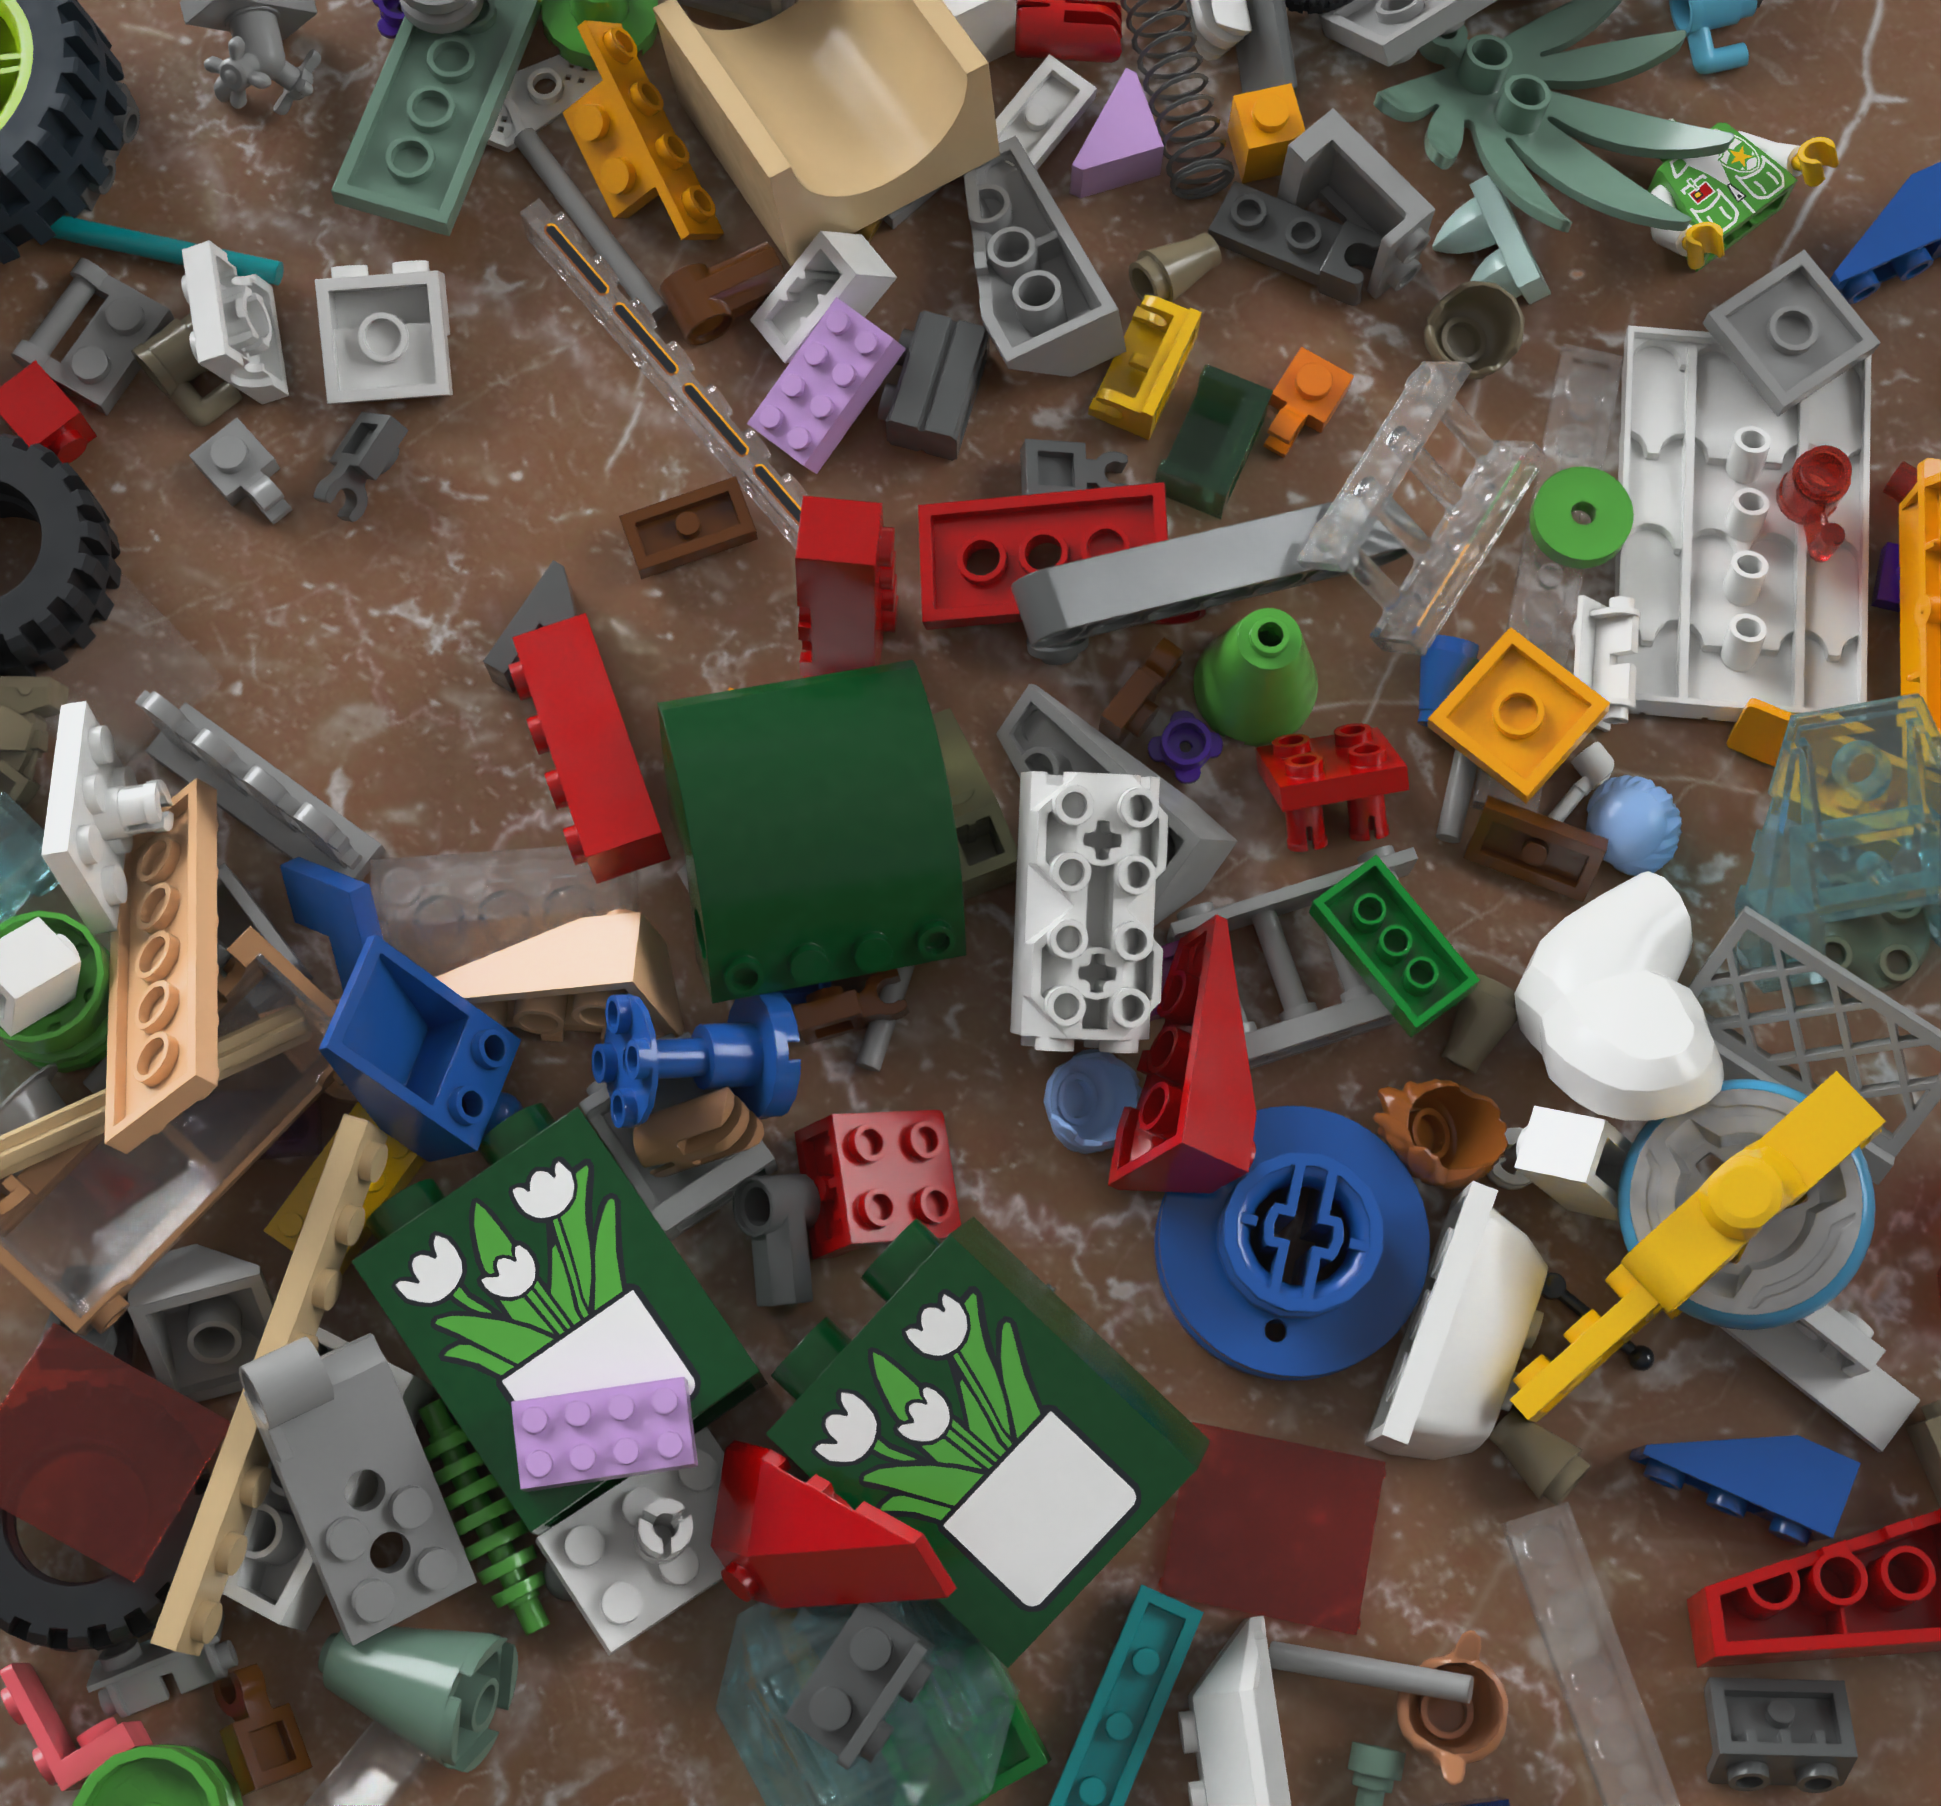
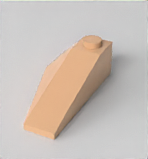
(570, 972)

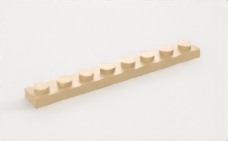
(242, 1471)

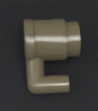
(172, 367)

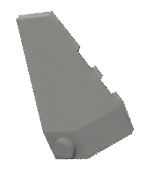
(1033, 275)
(1055, 740)

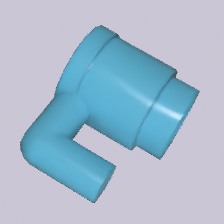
(1701, 16)

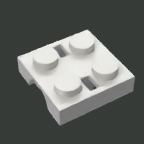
(233, 324)

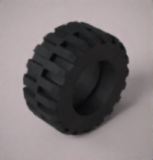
(72, 564)
(95, 1611)

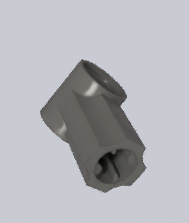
(777, 1217)

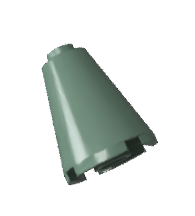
(427, 1686)

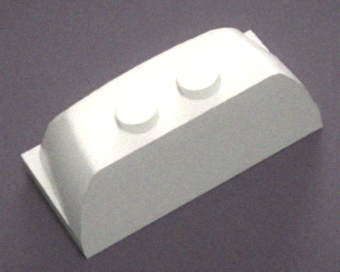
(1462, 1335)

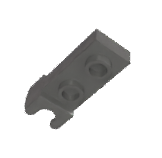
(1296, 241)

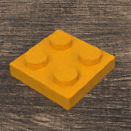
(1518, 715)

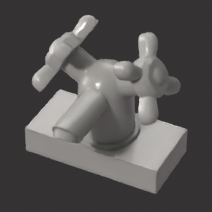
(256, 47)

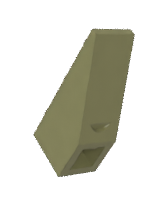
(983, 835)

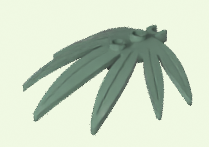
(1507, 104)

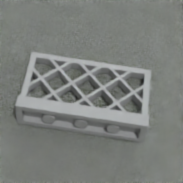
(1747, 1060)

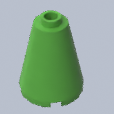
(1256, 679)

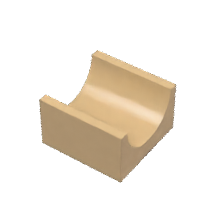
(835, 108)

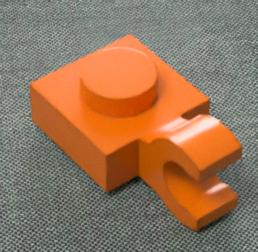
(1305, 396)

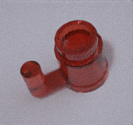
(1811, 495)

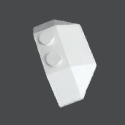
(1236, 1726)

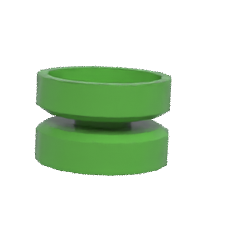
(160, 1778)

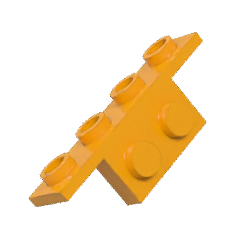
(632, 141)

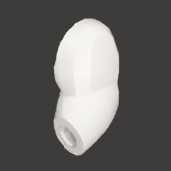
(1610, 1006)

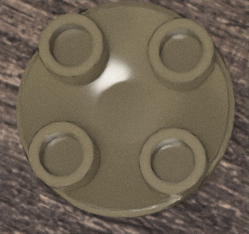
(1880, 947)

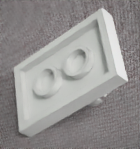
(94, 816)
(641, 1547)

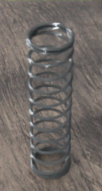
(1198, 163)

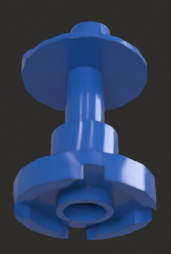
(743, 1054)

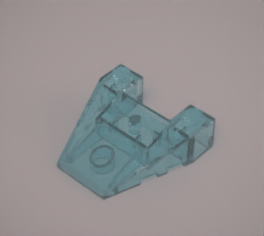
(1847, 826)

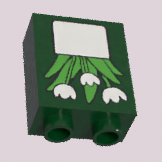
(543, 1288)
(986, 1428)

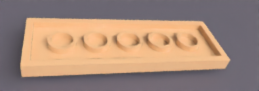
(164, 975)

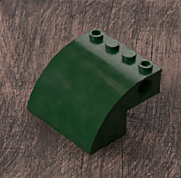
(814, 829)

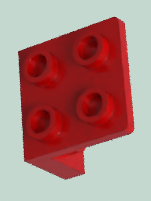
(877, 1177)

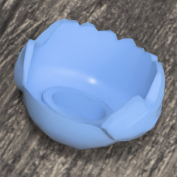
(1637, 821)
(1088, 1098)

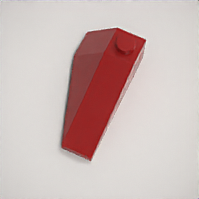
(1198, 1093)

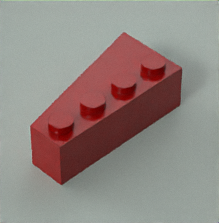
(590, 750)

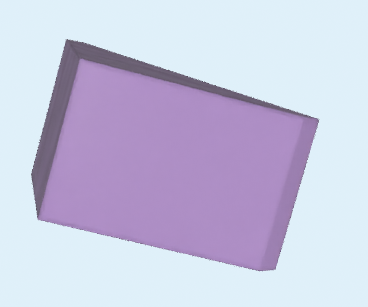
(1121, 144)

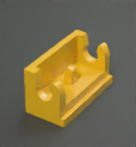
(1145, 374)

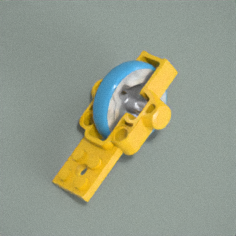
(1742, 1241)

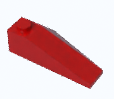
(808, 1546)

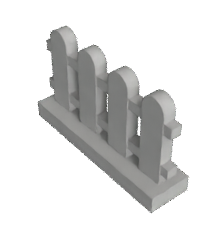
(256, 790)

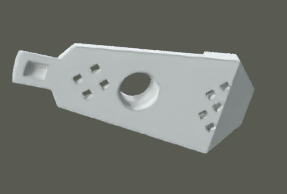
(530, 109)

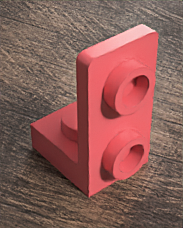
(56, 1753)

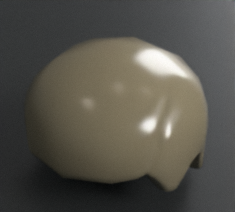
(1475, 326)

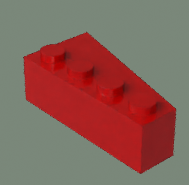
(844, 584)
(1832, 1603)

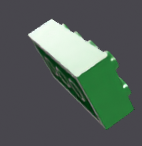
(1393, 945)

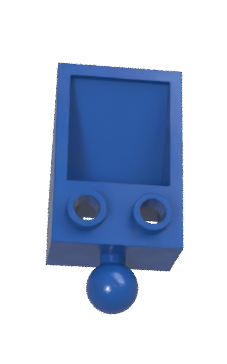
(419, 1055)

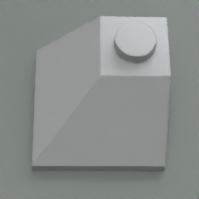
(200, 1319)

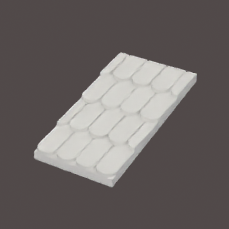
(1710, 556)

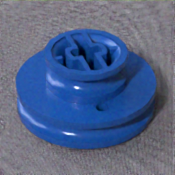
(1213, 1250)

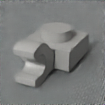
(242, 468)

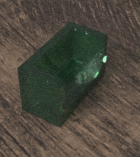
(1214, 441)

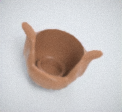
(1452, 1730)

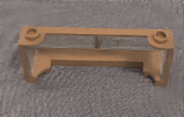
(100, 1219)

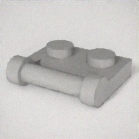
(101, 358)

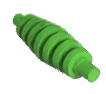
(484, 1517)

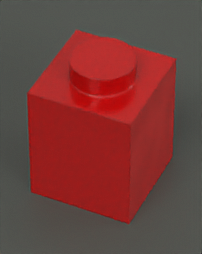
(43, 414)

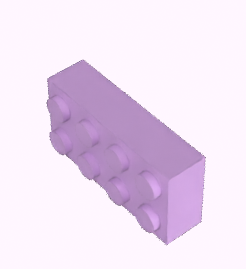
(826, 385)
(604, 1434)

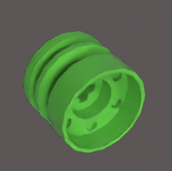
(79, 1030)

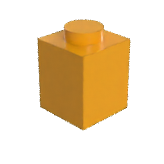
(1261, 130)

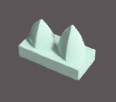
(1482, 224)

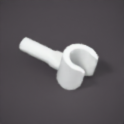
(1595, 767)

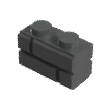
(936, 385)

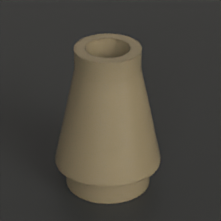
(1173, 267)
(1480, 1023)
(1540, 1457)

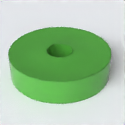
(1585, 491)

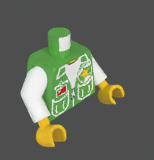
(1733, 190)

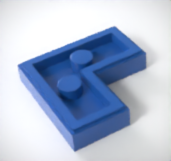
(334, 907)

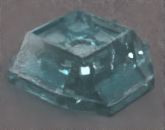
(942, 1743)

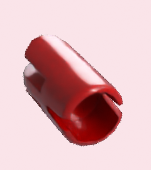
(1069, 30)

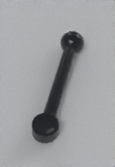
(1554, 1288)

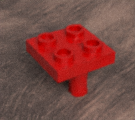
(1347, 766)

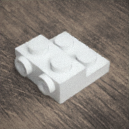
(384, 333)

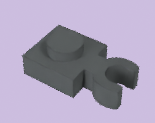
(1063, 466)

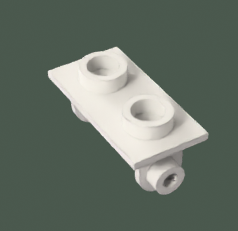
(1600, 637)

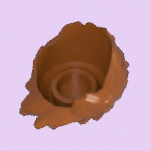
(1442, 1132)

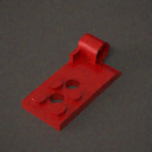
(1076, 521)

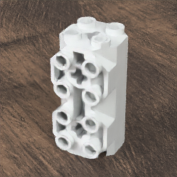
(1087, 910)

